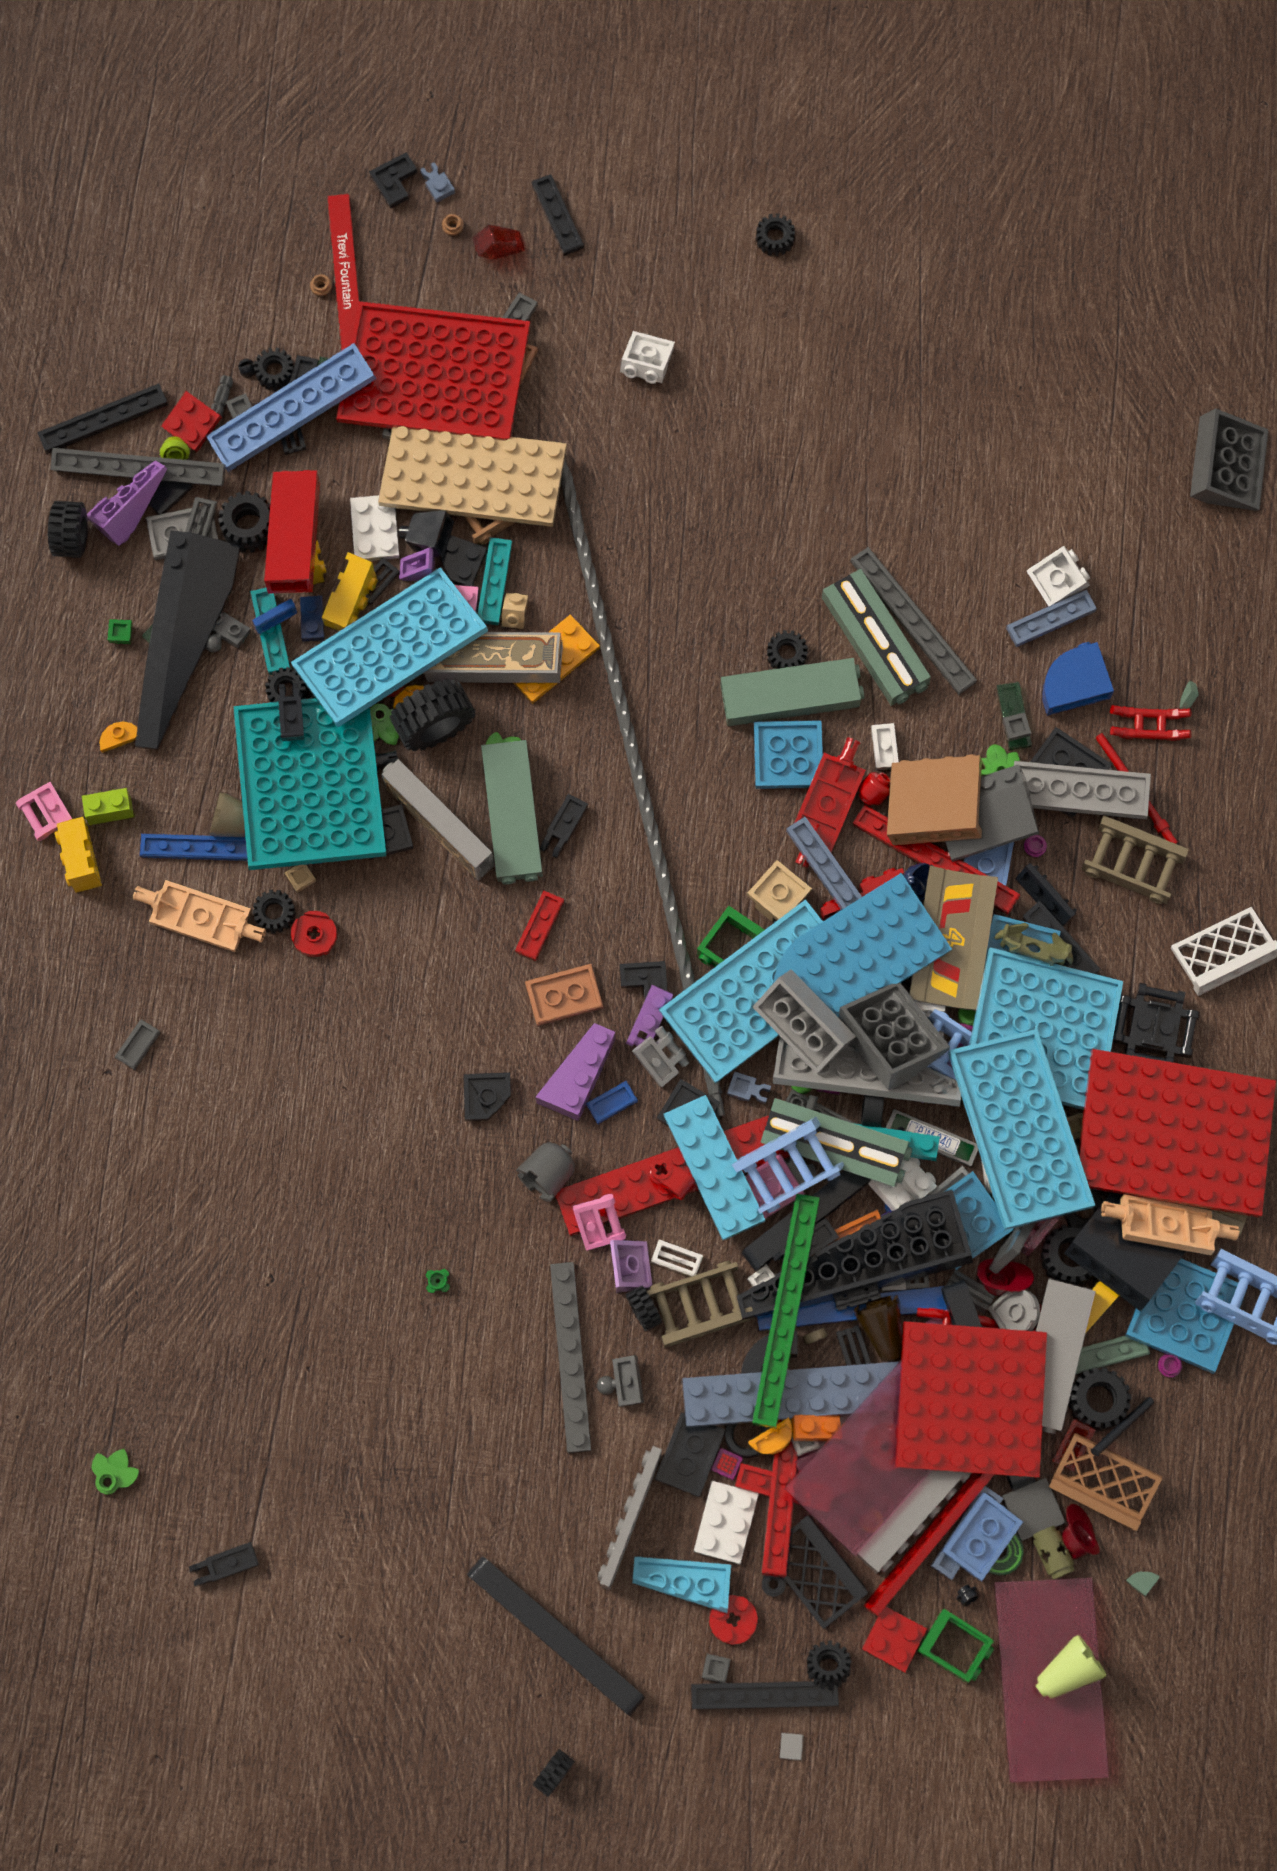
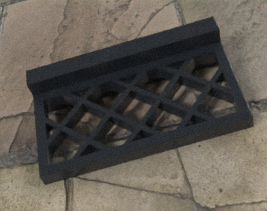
(836, 1563)

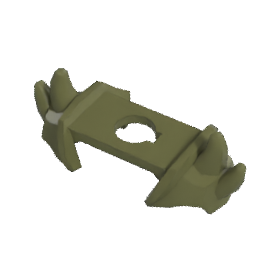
(1050, 953)

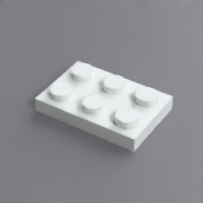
(374, 529)
(726, 1522)

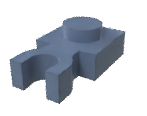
(437, 184)
(744, 1088)

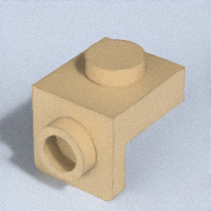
(514, 610)

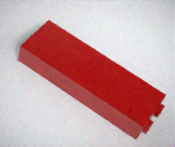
(292, 532)

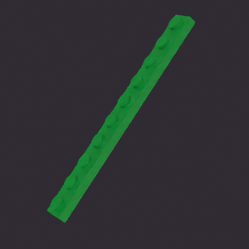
(786, 1311)

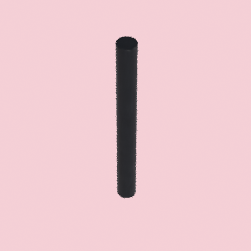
(1122, 1426)

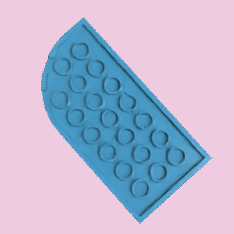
(866, 946)

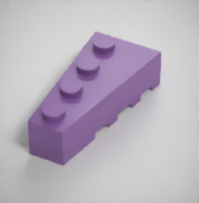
(576, 1077)

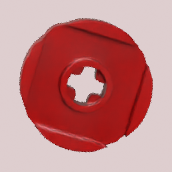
(314, 947)
(746, 1625)

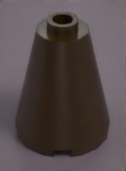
(883, 1326)

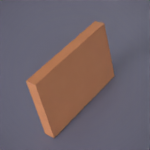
(564, 994)

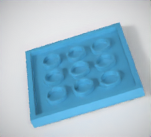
(1178, 1325)

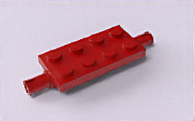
(831, 795)

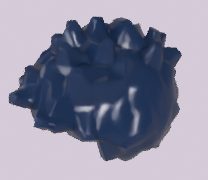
(917, 879)

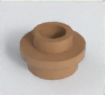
(452, 219)
(318, 280)

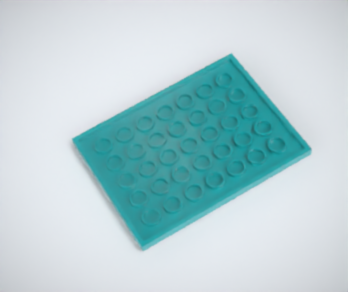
(308, 795)

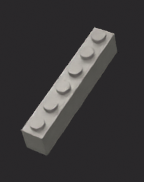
(909, 1518)

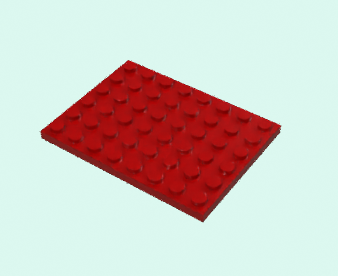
(437, 370)
(1176, 1132)

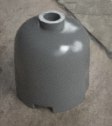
(547, 1169)

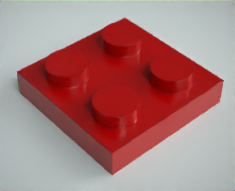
(191, 421)
(894, 1639)

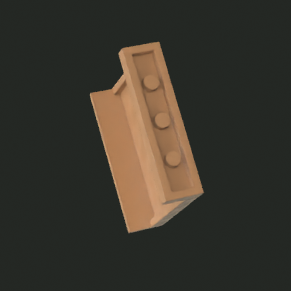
(935, 800)

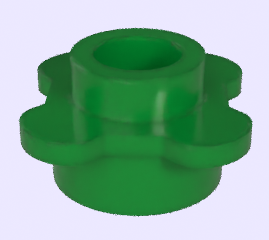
(442, 1285)

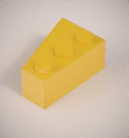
(350, 593)
(78, 855)

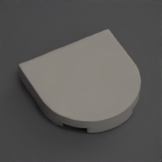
(1016, 1311)

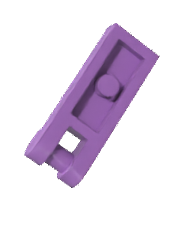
(649, 1015)

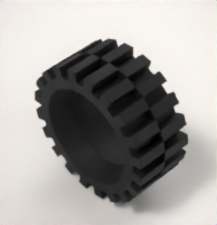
(432, 715)

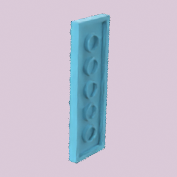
(710, 1164)

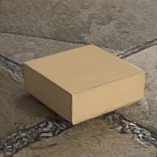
(300, 877)

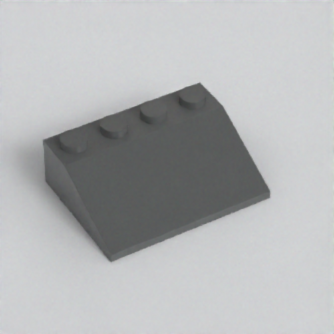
(1229, 461)
(1004, 814)
(893, 1034)

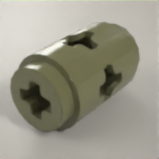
(1058, 1563)

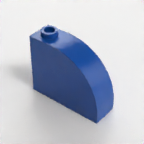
(1076, 680)

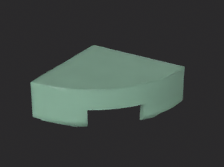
(1189, 695)
(1142, 1581)

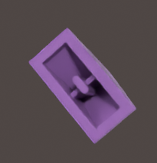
(417, 565)

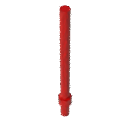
(1161, 825)

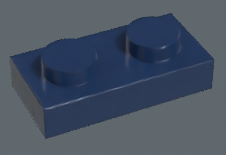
(311, 618)

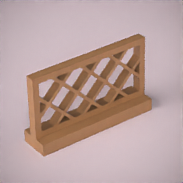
(1097, 1500)

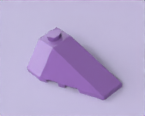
(122, 512)

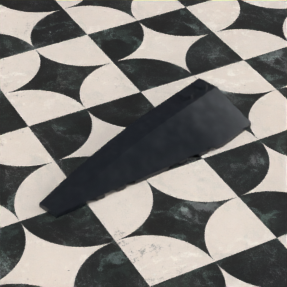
(191, 596)
(898, 1247)

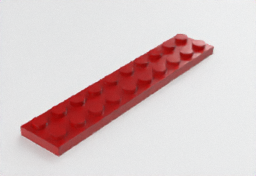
(634, 1187)

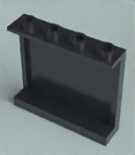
(1123, 1265)

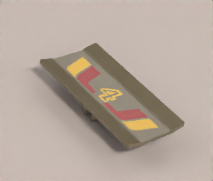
(963, 912)

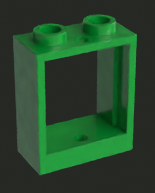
(737, 920)
(984, 1652)

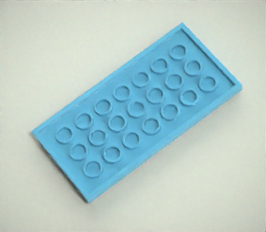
(389, 647)
(718, 1012)
(1021, 1129)

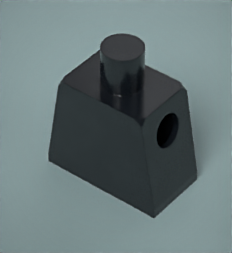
(428, 531)

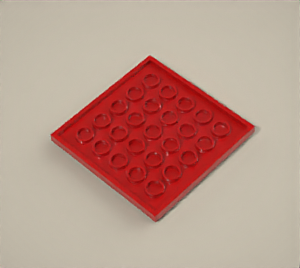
(971, 1399)

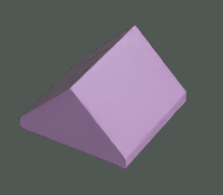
(630, 1265)

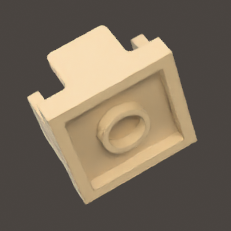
(778, 892)

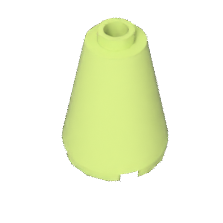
(1070, 1670)

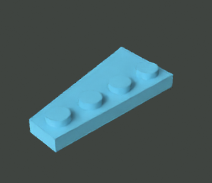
(688, 1580)

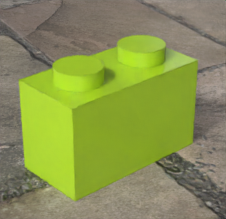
(107, 806)

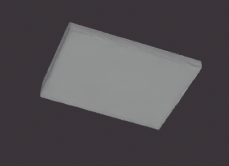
(791, 1746)

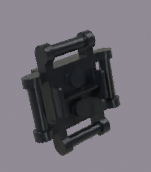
(1155, 1024)

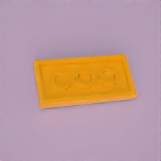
(576, 649)

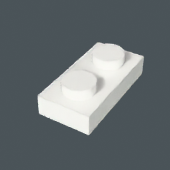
(884, 746)

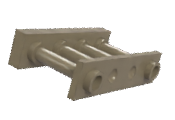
(1152, 846)
(695, 1327)

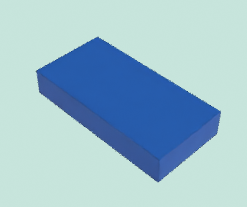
(274, 616)
(611, 1102)

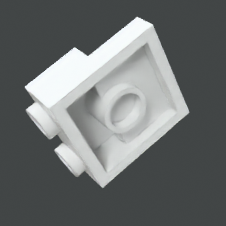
(646, 357)
(1059, 576)
(914, 1186)

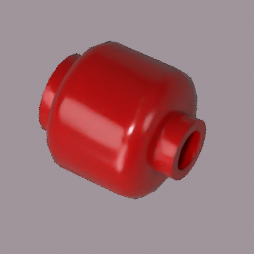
(874, 788)

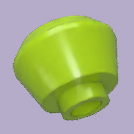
(174, 449)

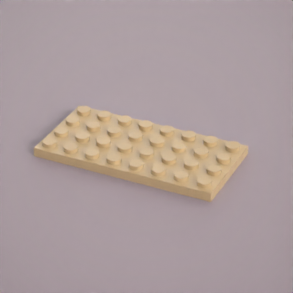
(473, 475)

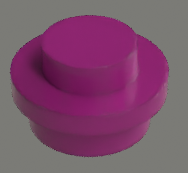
(1035, 846)
(1169, 1365)

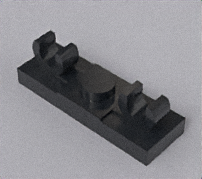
(1043, 891)

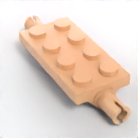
(199, 915)
(1168, 1224)

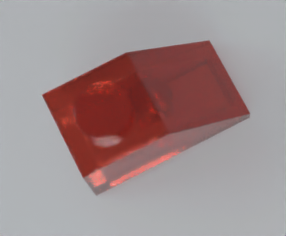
(497, 242)

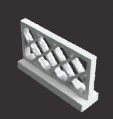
(1230, 969)

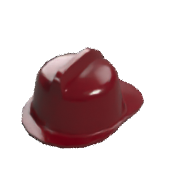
(1012, 1278)
(1079, 1533)

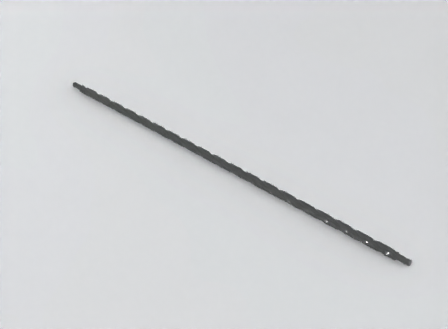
(631, 749)

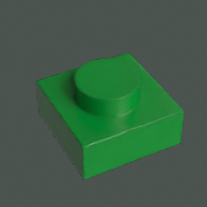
(120, 631)

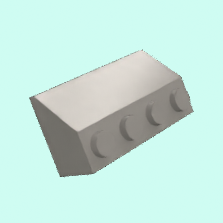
(803, 1021)

